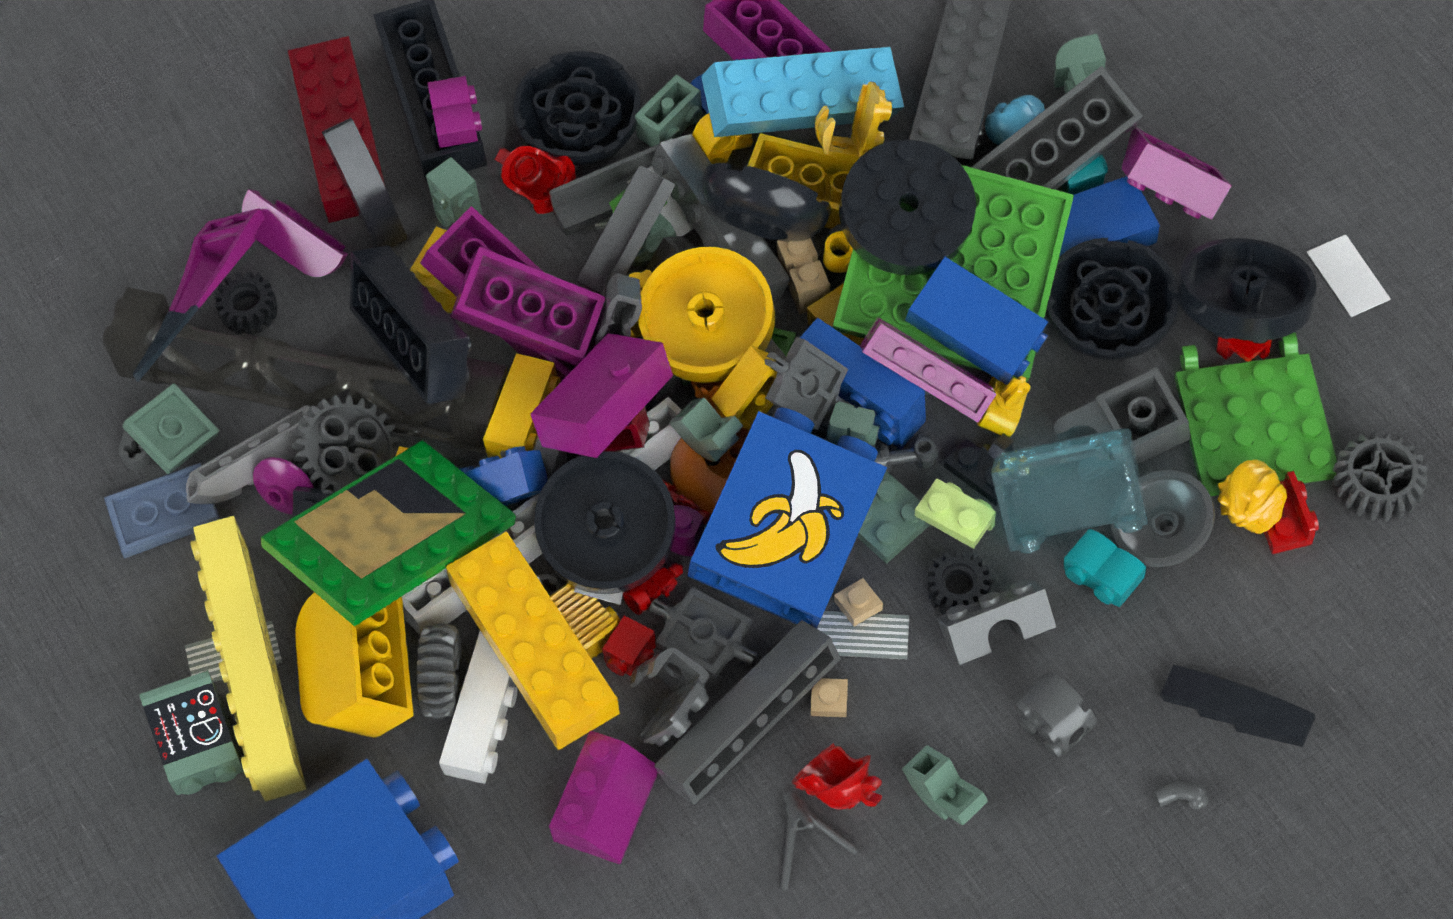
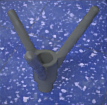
(799, 819)

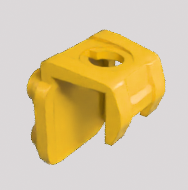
(870, 111)

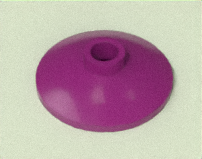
(276, 480)

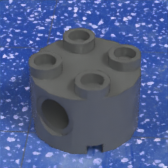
(1055, 714)

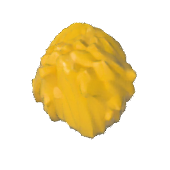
(1252, 496)

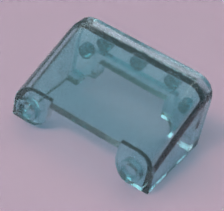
(1069, 488)

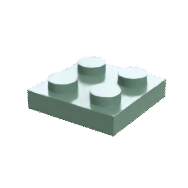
(170, 428)
(891, 520)

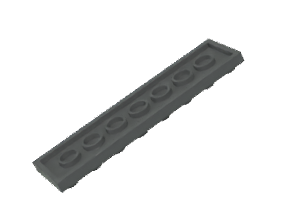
(961, 75)

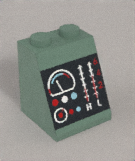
(192, 733)

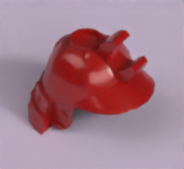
(534, 174)
(839, 779)

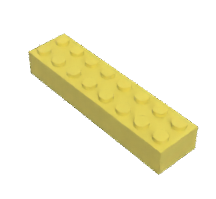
(247, 660)

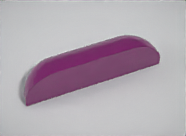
(295, 237)

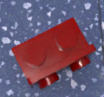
(1297, 523)

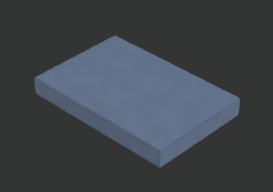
(156, 513)

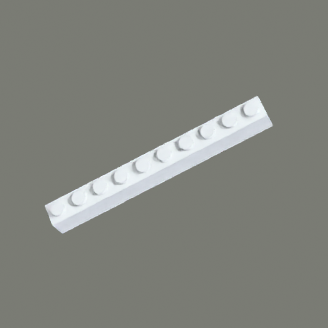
(437, 601)

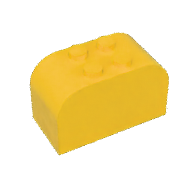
(352, 673)

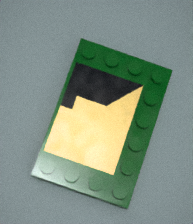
(387, 532)

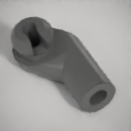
(1180, 789)

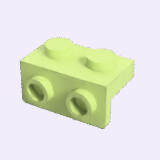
(956, 513)

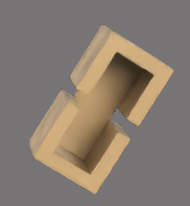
(807, 274)

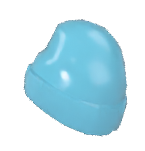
(1011, 117)

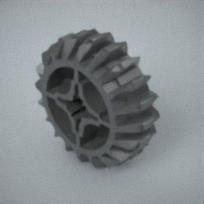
(1392, 463)
(439, 671)

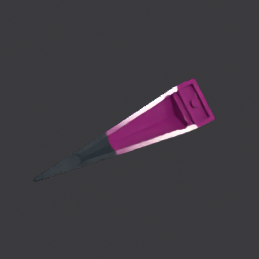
(211, 258)

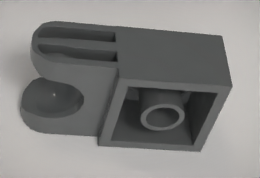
(1139, 405)

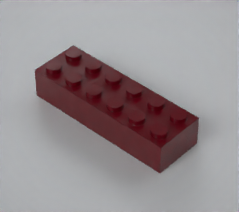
(328, 95)

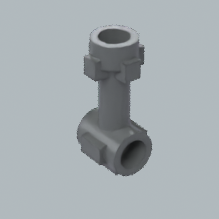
(922, 454)

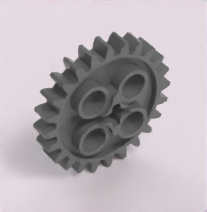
(346, 421)

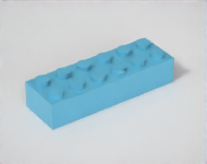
(792, 89)

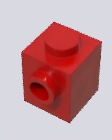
(628, 646)

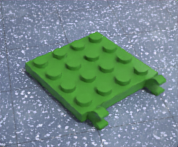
(1255, 413)

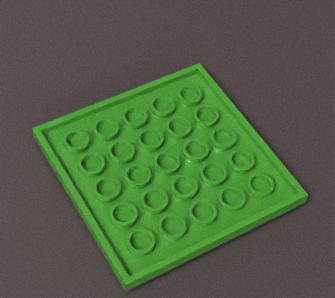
(1009, 247)

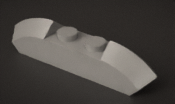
(232, 470)

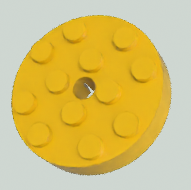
(701, 282)

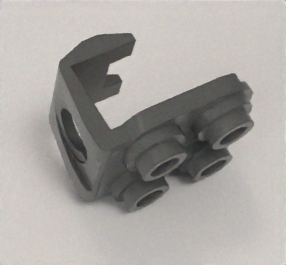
(686, 694)

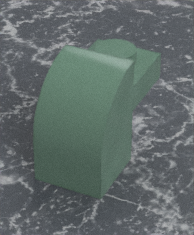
(1077, 61)
(705, 429)
(941, 788)

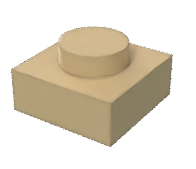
(858, 602)
(829, 698)

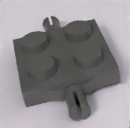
(806, 381)
(704, 631)

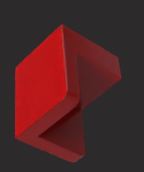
(1244, 348)

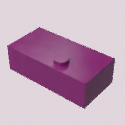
(758, 29)
(527, 306)
(602, 395)

